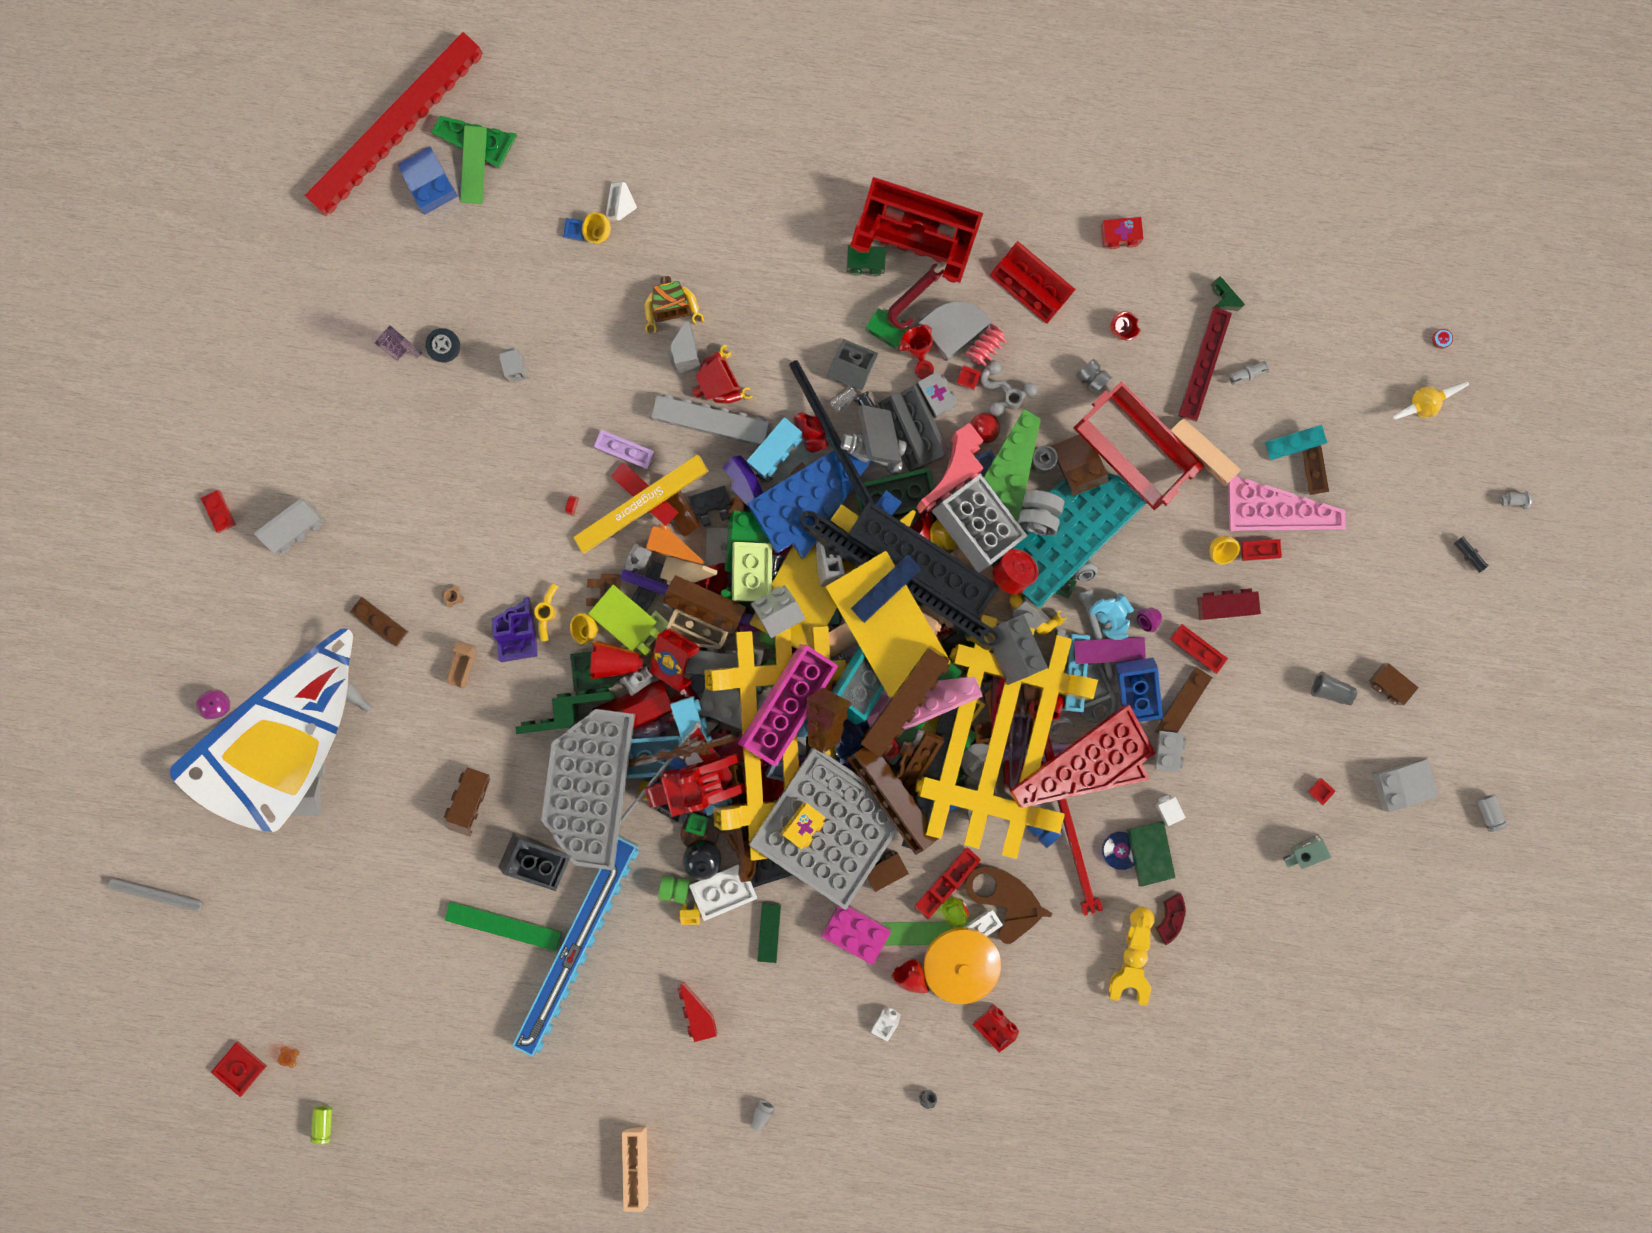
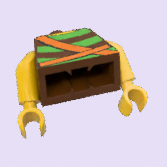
(669, 302)

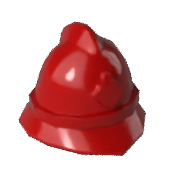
(717, 582)

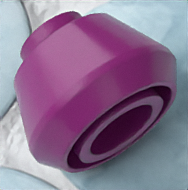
(1149, 619)

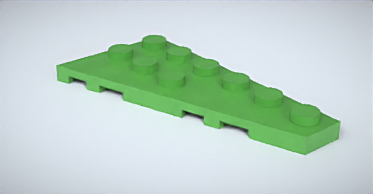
(1012, 464)

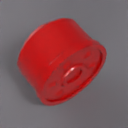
(1015, 571)

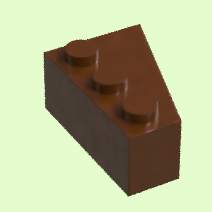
(825, 719)
(466, 801)

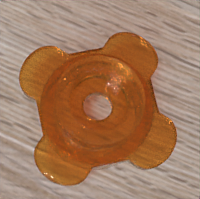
(283, 1060)

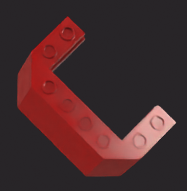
(919, 225)

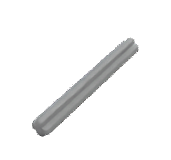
(154, 894)

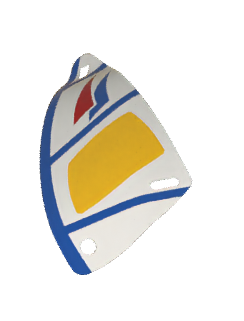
(263, 745)

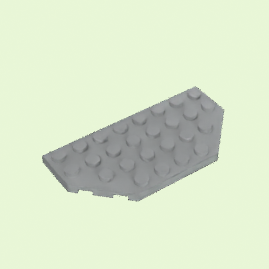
(589, 787)

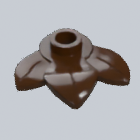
(906, 750)

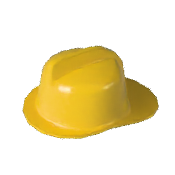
(941, 537)

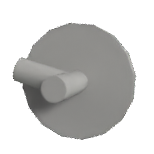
(973, 760)

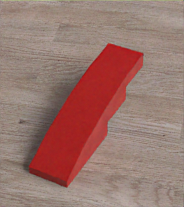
(634, 485)
(947, 883)

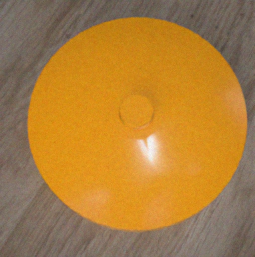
(961, 965)

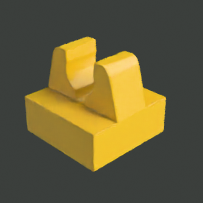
(690, 917)

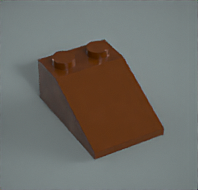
(1080, 465)

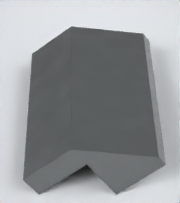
(915, 427)

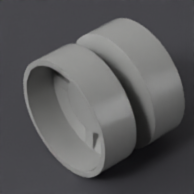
(1041, 512)

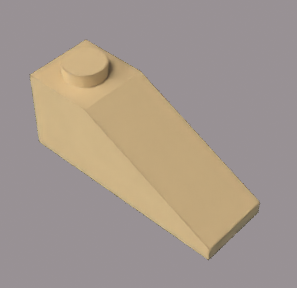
(685, 570)

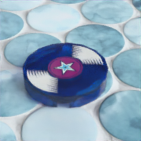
(1117, 851)

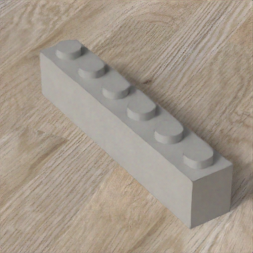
(710, 420)

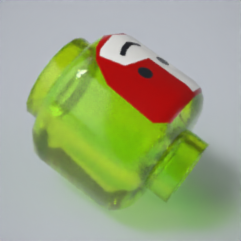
(955, 912)

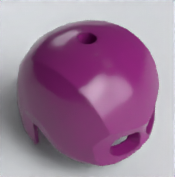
(220, 705)

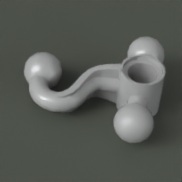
(998, 408)

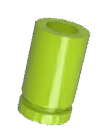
(321, 1124)

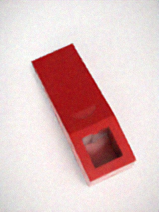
(700, 1017)

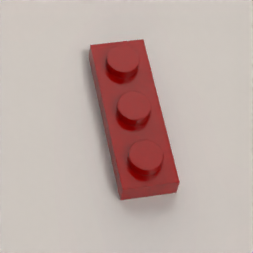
(1198, 648)

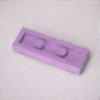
(624, 449)

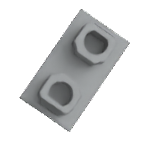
(636, 681)

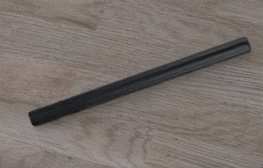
(830, 432)

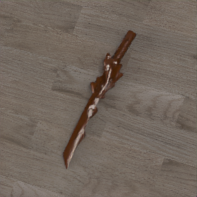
(685, 750)

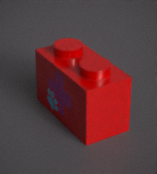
(1122, 232)

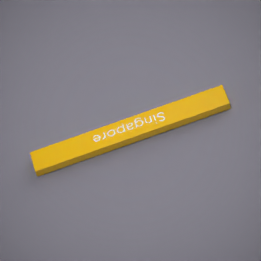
(641, 504)

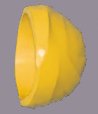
(596, 228)
(1224, 549)
(583, 628)

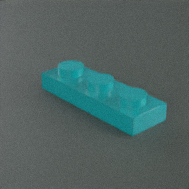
(1296, 442)

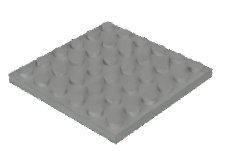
(845, 845)

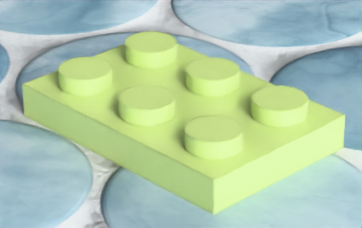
(751, 571)

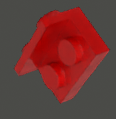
(996, 1028)

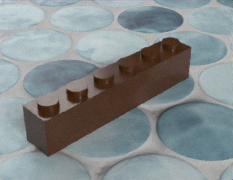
(905, 700)
(893, 798)

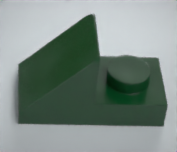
(1230, 300)

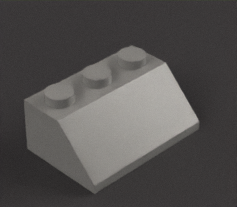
(684, 350)
(290, 526)

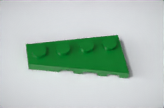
(497, 142)

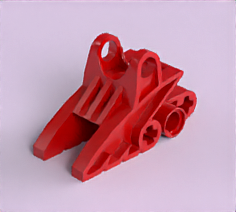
(693, 786)

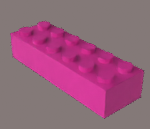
(787, 705)

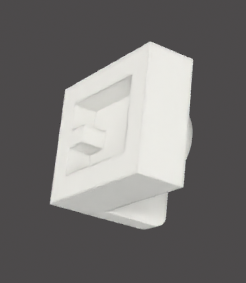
(886, 1023)

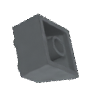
(852, 364)

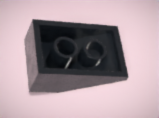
(533, 862)

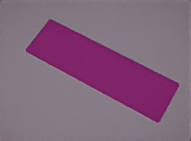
(1109, 650)

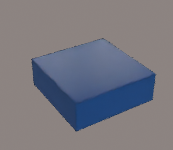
(573, 229)

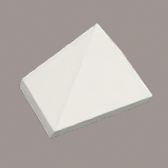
(619, 202)

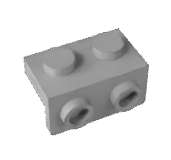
(1169, 751)

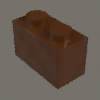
(1393, 684)
(887, 871)

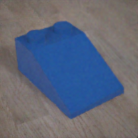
(427, 180)
(1140, 688)

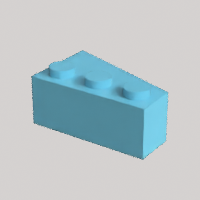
(775, 448)

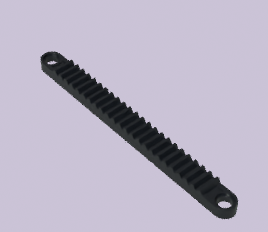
(925, 597)

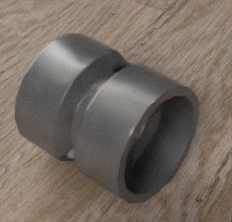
(1093, 376)
(1044, 459)

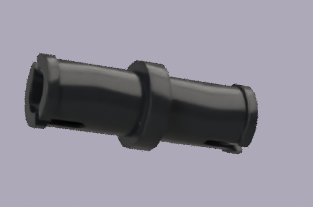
(1471, 554)

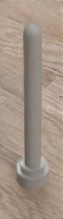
(1087, 598)

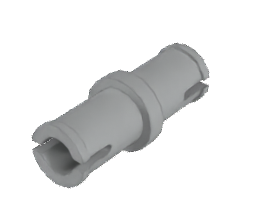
(1249, 372)

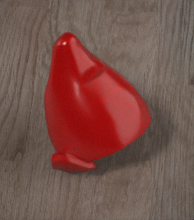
(917, 341)
(910, 977)

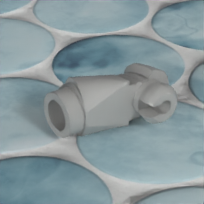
(1513, 498)

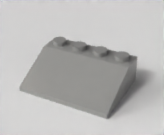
(979, 523)

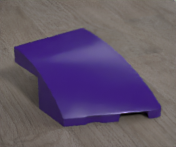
(515, 632)

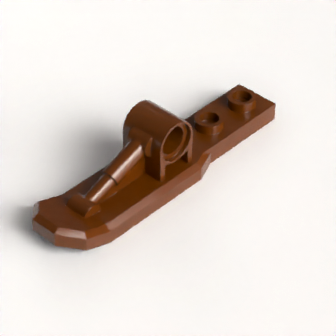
(739, 837)

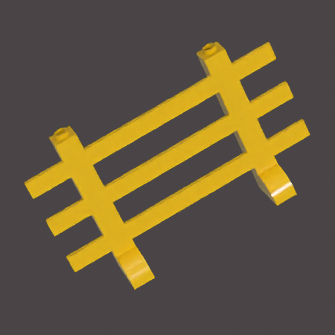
(746, 678)
(982, 801)

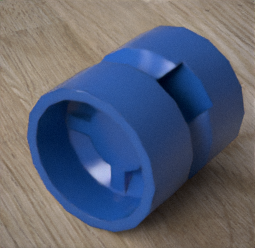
(1046, 838)

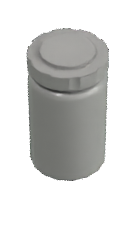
(1492, 813)

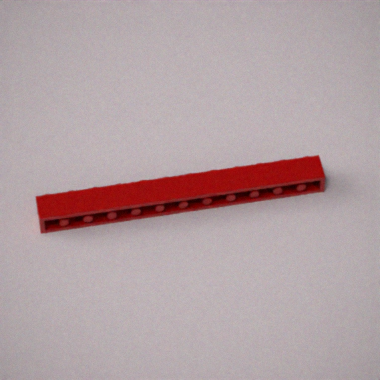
(394, 124)

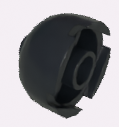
(702, 860)

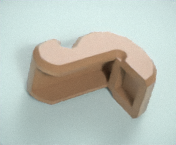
(461, 664)

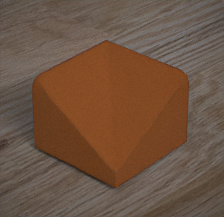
(737, 504)

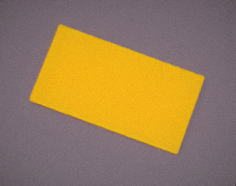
(814, 601)
(895, 633)

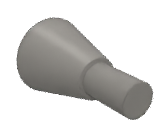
(354, 697)

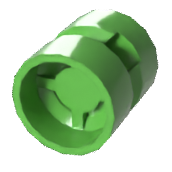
(674, 889)

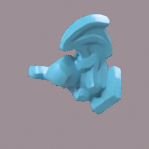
(1114, 612)

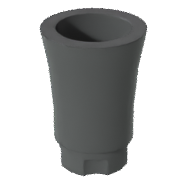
(1333, 689)

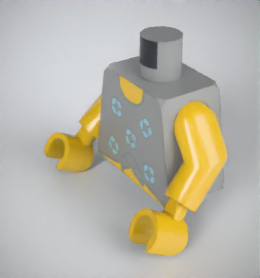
(1035, 617)

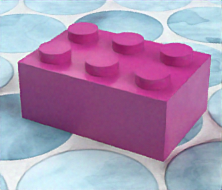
(856, 933)

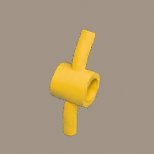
(543, 621)

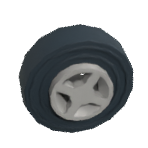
(444, 339)

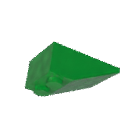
(742, 528)

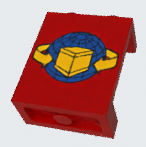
(671, 658)

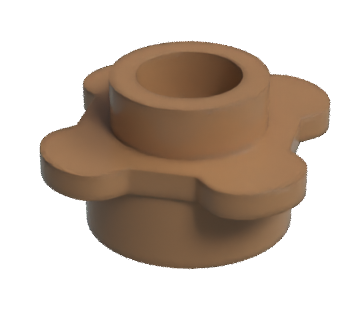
(453, 591)

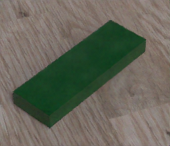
(769, 933)

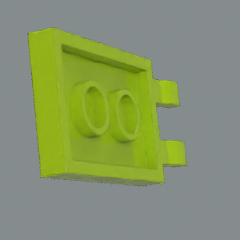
(625, 620)

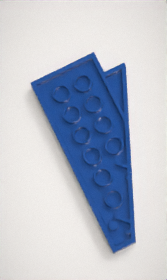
(815, 488)

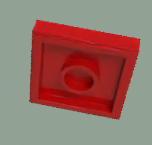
(238, 1069)

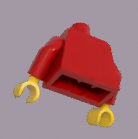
(717, 380)

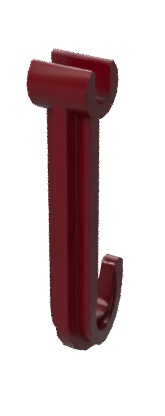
(910, 295)

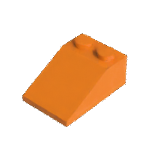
(668, 544)

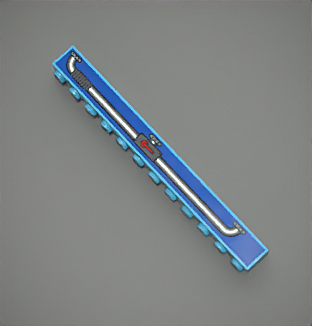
(573, 950)

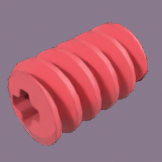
(986, 345)

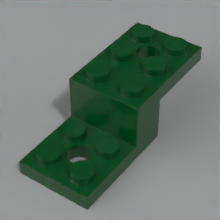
(565, 711)

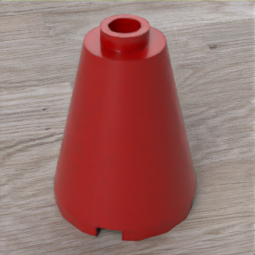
(613, 660)

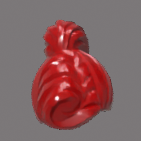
(811, 432)

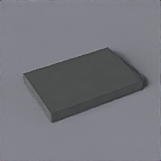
(879, 434)

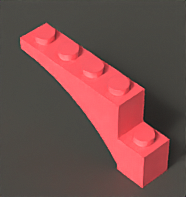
(960, 470)

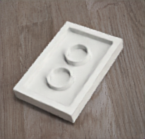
(722, 893)

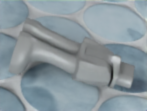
(856, 447)

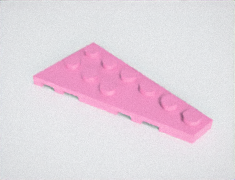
(1271, 509)

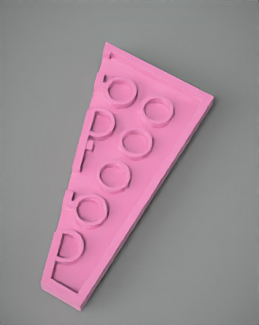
(945, 697)

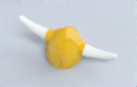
(1428, 401)

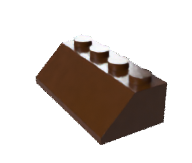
(704, 604)

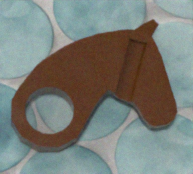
(1020, 903)

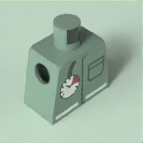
(1315, 850)

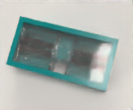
(860, 686)

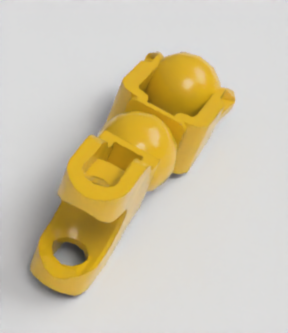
(1134, 958)

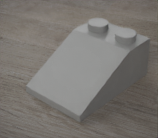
(1405, 785)

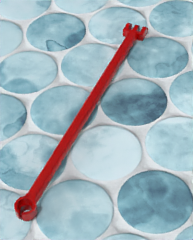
(1089, 899)

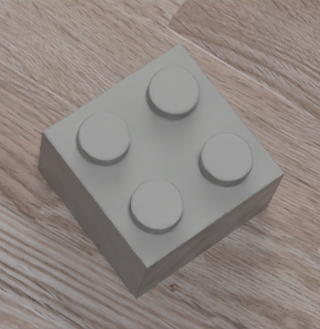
(777, 611)

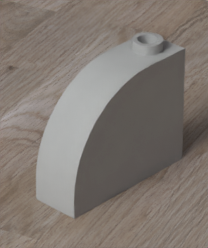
(955, 326)

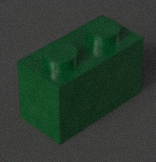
(864, 262)

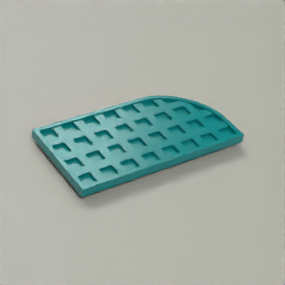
(1083, 530)

